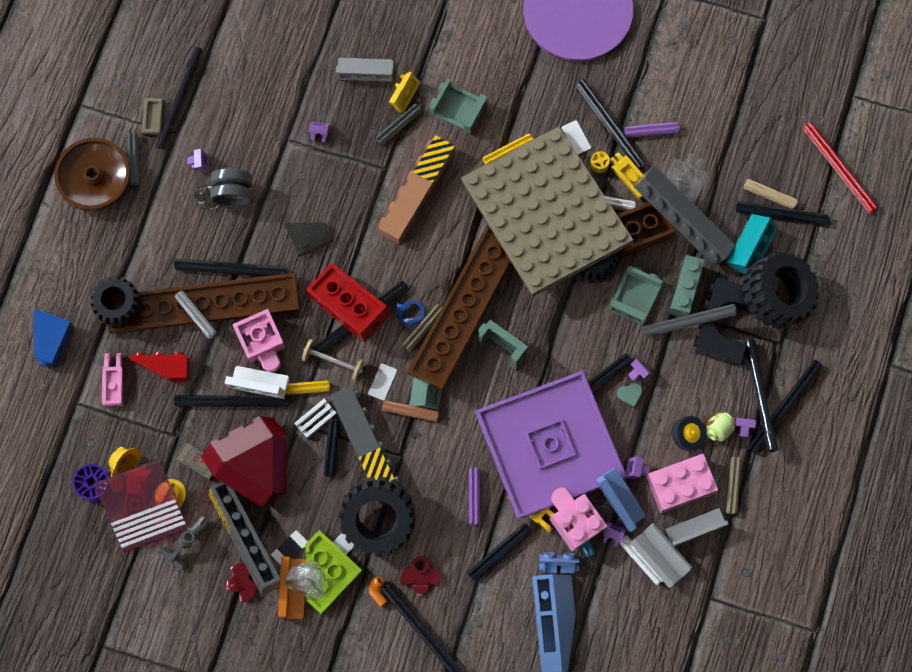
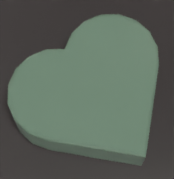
(630, 394)

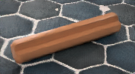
(411, 411)

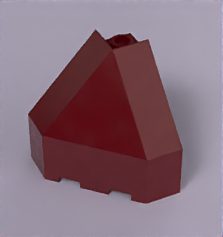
(251, 460)

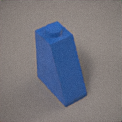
(50, 337)

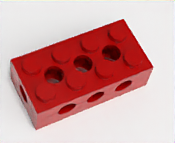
(348, 302)

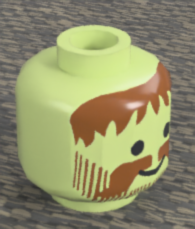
(720, 426)

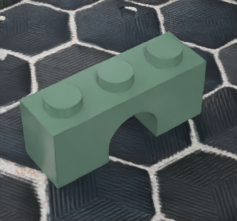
(686, 286)

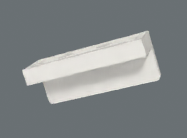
(258, 382)

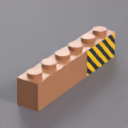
(417, 189)

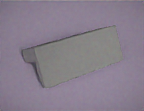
(364, 69)
(696, 528)
(661, 555)

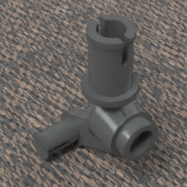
(186, 541)

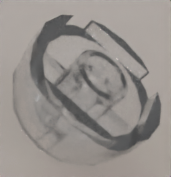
(307, 579)

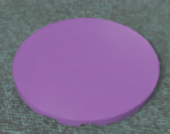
(578, 27)

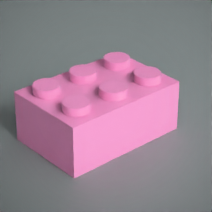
(682, 483)

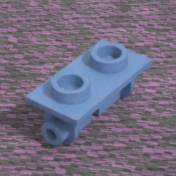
(551, 561)

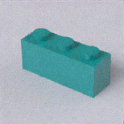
(752, 243)

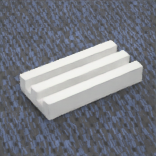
(327, 408)

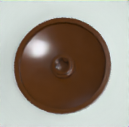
(92, 174)

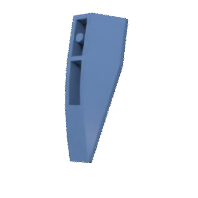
(554, 620)

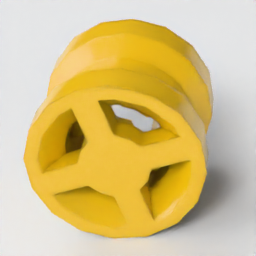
(600, 158)

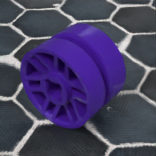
(84, 477)

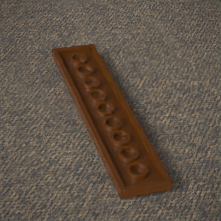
(214, 300)
(461, 312)

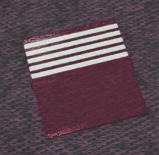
(141, 505)

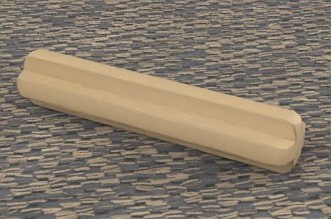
(770, 194)

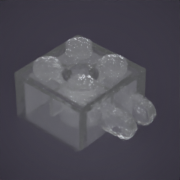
(693, 177)

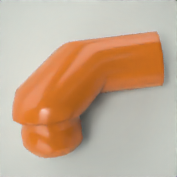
(376, 591)

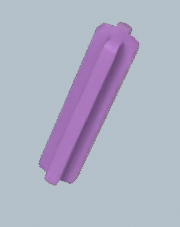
(652, 129)
(474, 496)

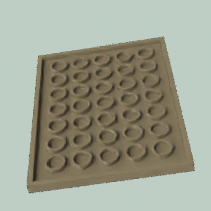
(546, 211)

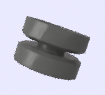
(231, 187)

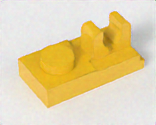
(404, 92)

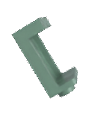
(457, 106)
(635, 295)
(505, 340)

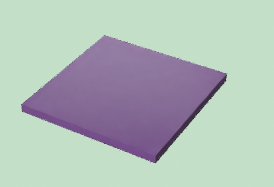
(549, 442)

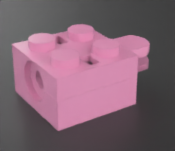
(260, 339)
(576, 517)

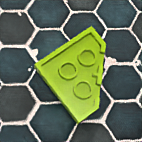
(336, 566)

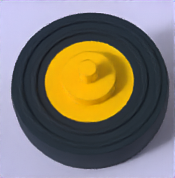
(689, 433)

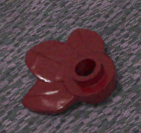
(420, 578)
(241, 583)

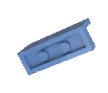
(621, 498)

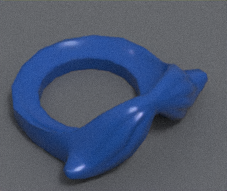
(409, 322)

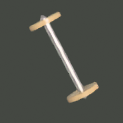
(308, 350)

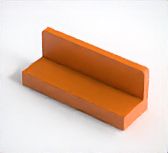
(290, 604)

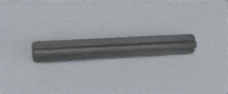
(690, 320)

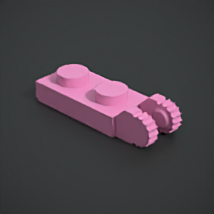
(112, 381)

